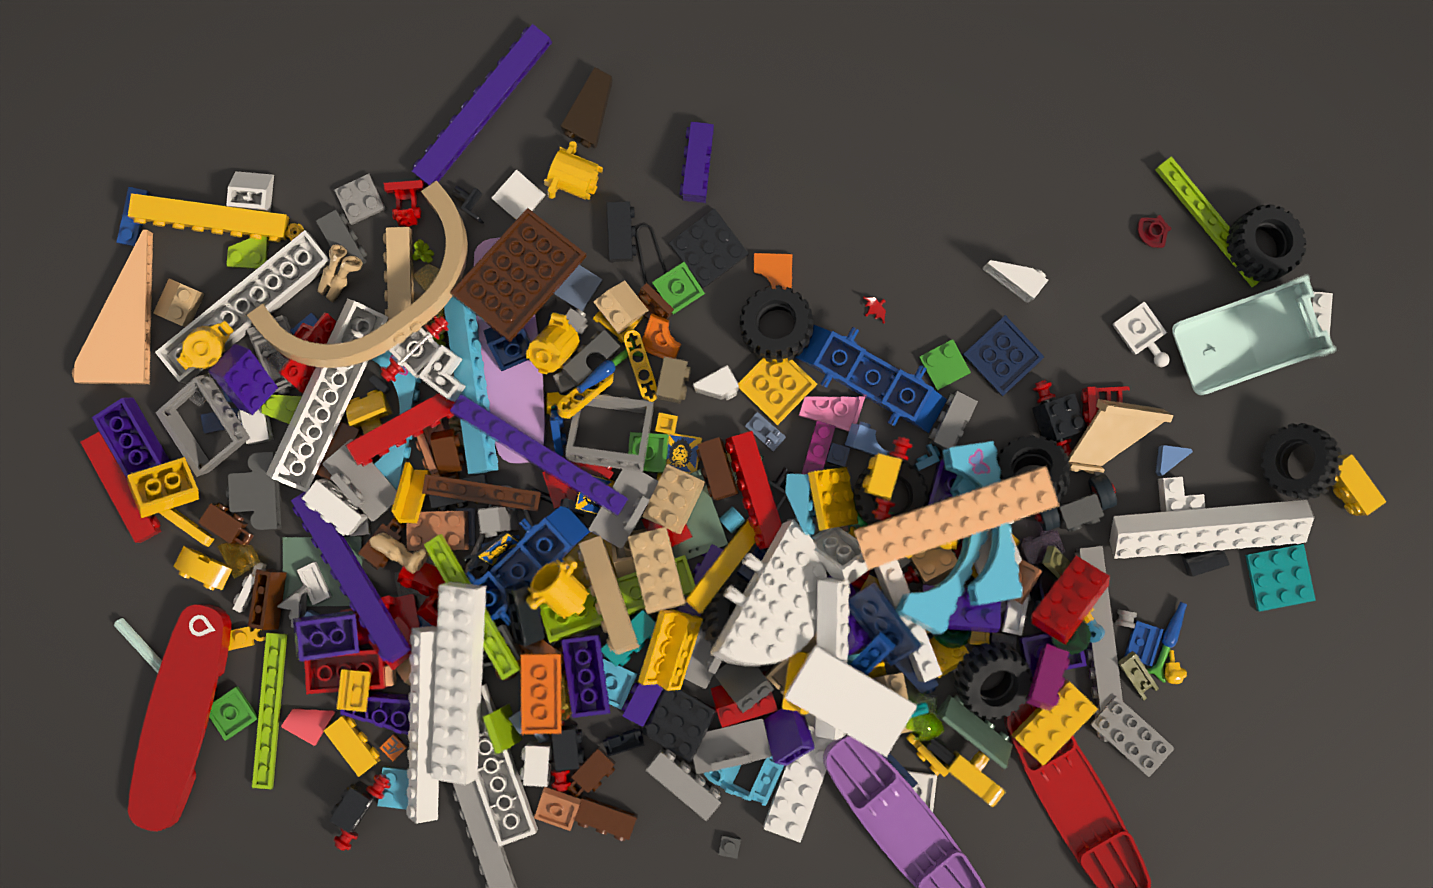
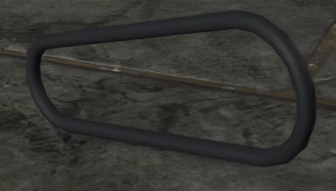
(640, 253)

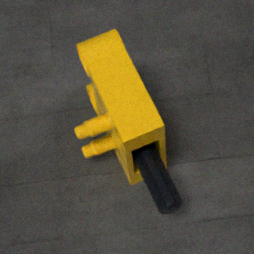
(969, 772)

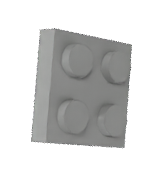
(360, 199)

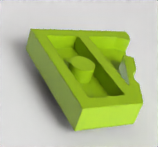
(248, 253)

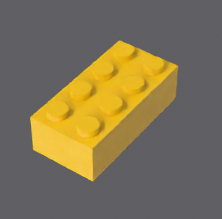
(1049, 730)

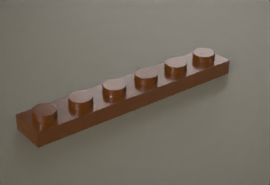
(481, 492)

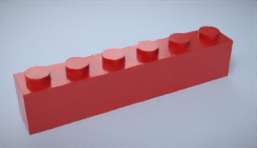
(399, 428)
(754, 488)
(118, 489)

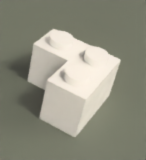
(439, 373)
(1173, 498)

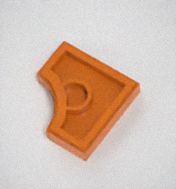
(775, 268)
(658, 339)

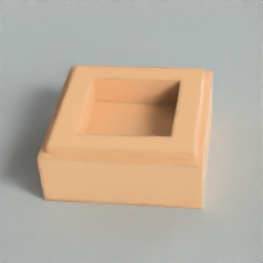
(390, 676)

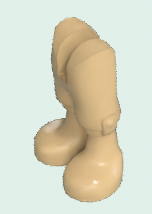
(338, 280)
(397, 552)

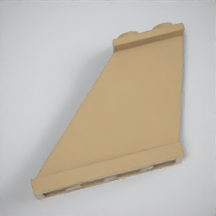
(1113, 431)

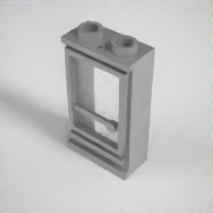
(269, 357)

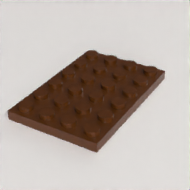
(518, 274)

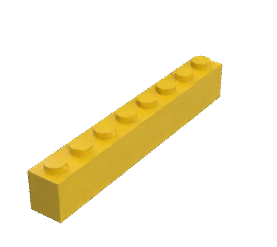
(208, 217)

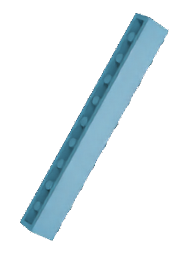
(465, 343)

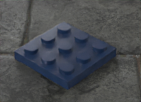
(1003, 355)

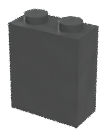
(743, 684)

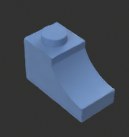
(863, 439)

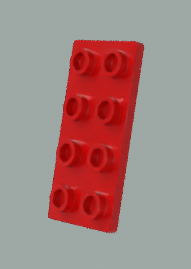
(298, 373)
(401, 606)

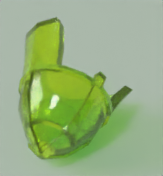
(926, 726)

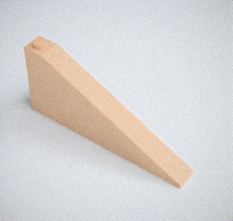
(121, 336)

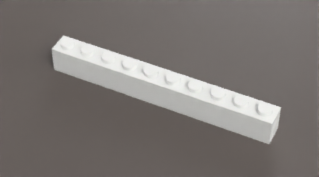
(422, 789)

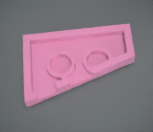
(833, 410)

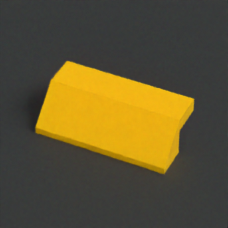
(670, 649)

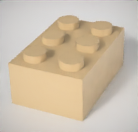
(673, 499)

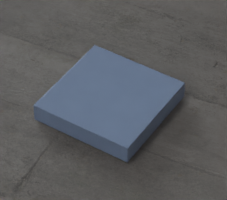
(579, 288)

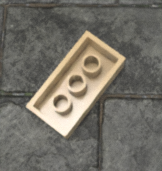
(656, 570)

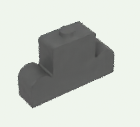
(256, 493)

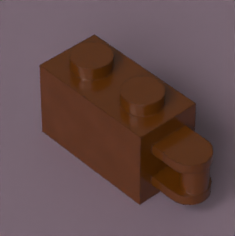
(447, 453)
(225, 524)
(373, 556)
(591, 772)

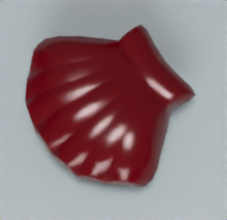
(1153, 231)

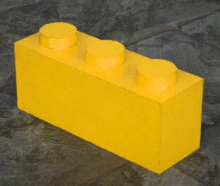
(352, 744)

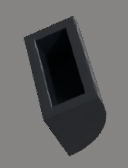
(1202, 562)

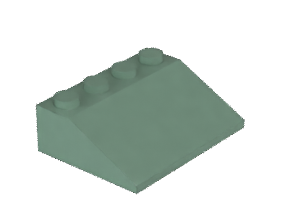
(976, 730)

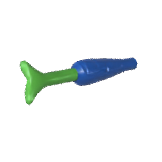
(606, 369)
(1169, 640)

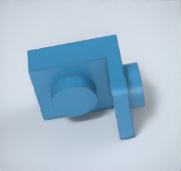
(925, 461)

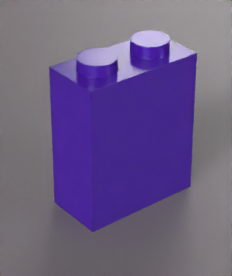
(788, 736)

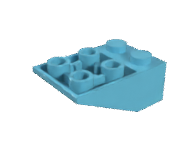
(801, 499)

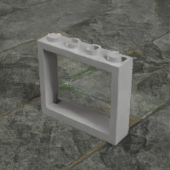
(183, 437)
(609, 458)

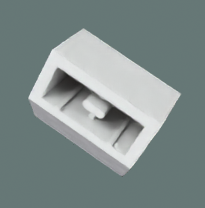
(250, 191)

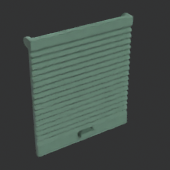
(703, 526)
(302, 552)

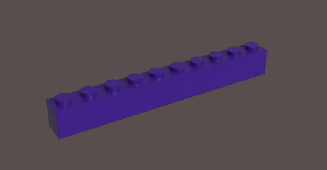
(482, 105)
(538, 455)
(353, 583)
(645, 696)

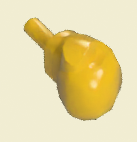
(1173, 672)

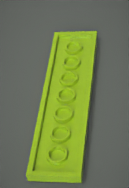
(560, 628)

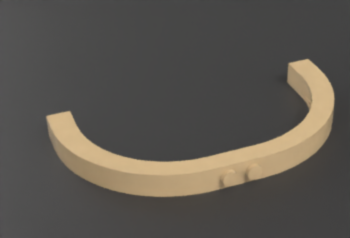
(401, 325)

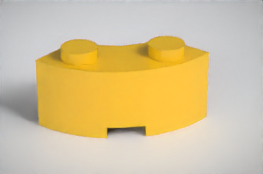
(202, 568)

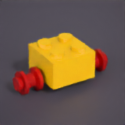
(883, 476)

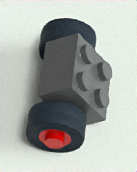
(1081, 510)

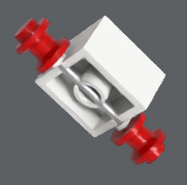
(415, 350)

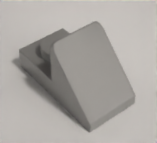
(296, 603)

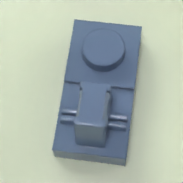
(765, 431)

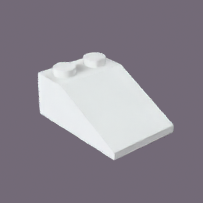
(1020, 280)
(840, 554)

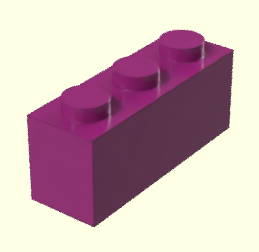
(818, 447)
(1048, 677)

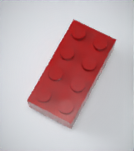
(1070, 599)
(324, 674)

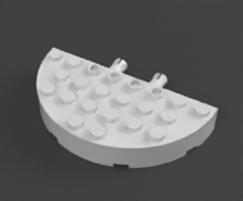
(779, 604)

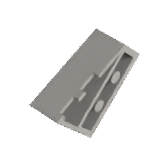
(952, 421)
(497, 520)

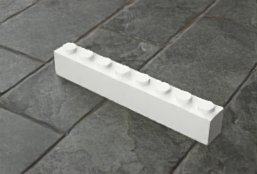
(893, 587)
(832, 634)

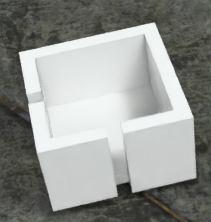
(537, 766)

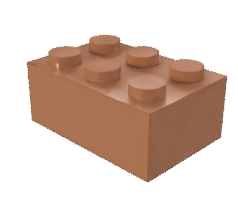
(451, 524)

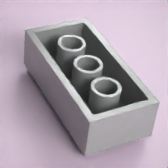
(684, 783)

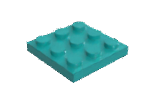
(1280, 577)

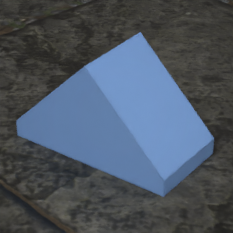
(1169, 457)

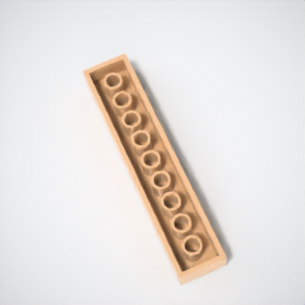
(956, 517)

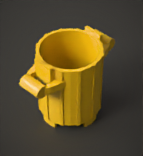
(572, 174)
(553, 345)
(204, 346)
(558, 588)

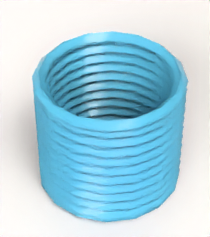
(732, 519)

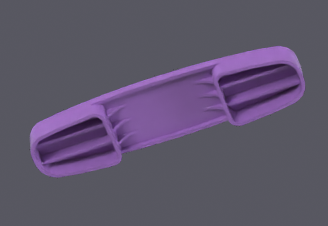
(897, 817)

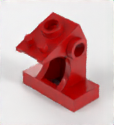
(405, 191)

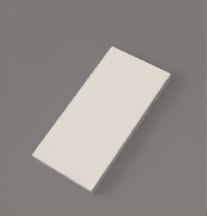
(850, 701)

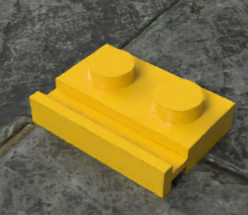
(353, 690)

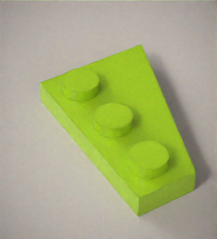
(281, 407)

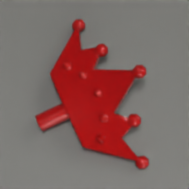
(875, 308)

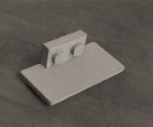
(361, 485)
(638, 489)
(702, 663)
(1132, 736)
(732, 746)

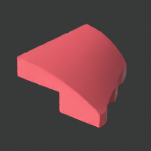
(308, 723)

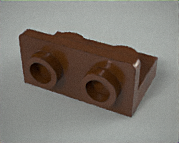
(654, 303)

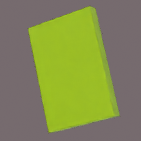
(501, 730)

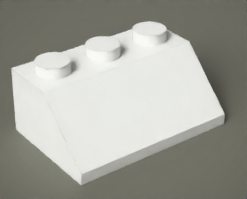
(718, 385)
(334, 506)

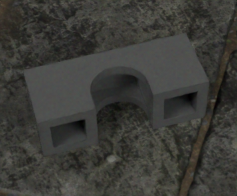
(601, 346)

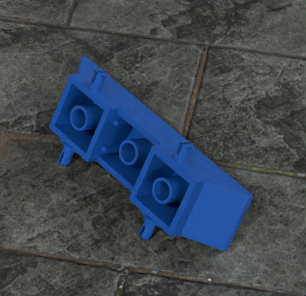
(871, 377)
(541, 545)

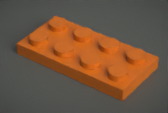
(541, 693)

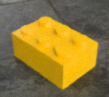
(163, 487)
(1356, 488)

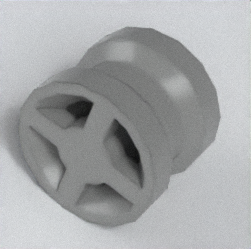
(1126, 618)

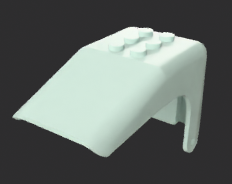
(1251, 337)

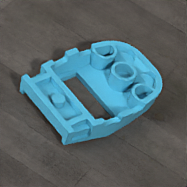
(762, 787)

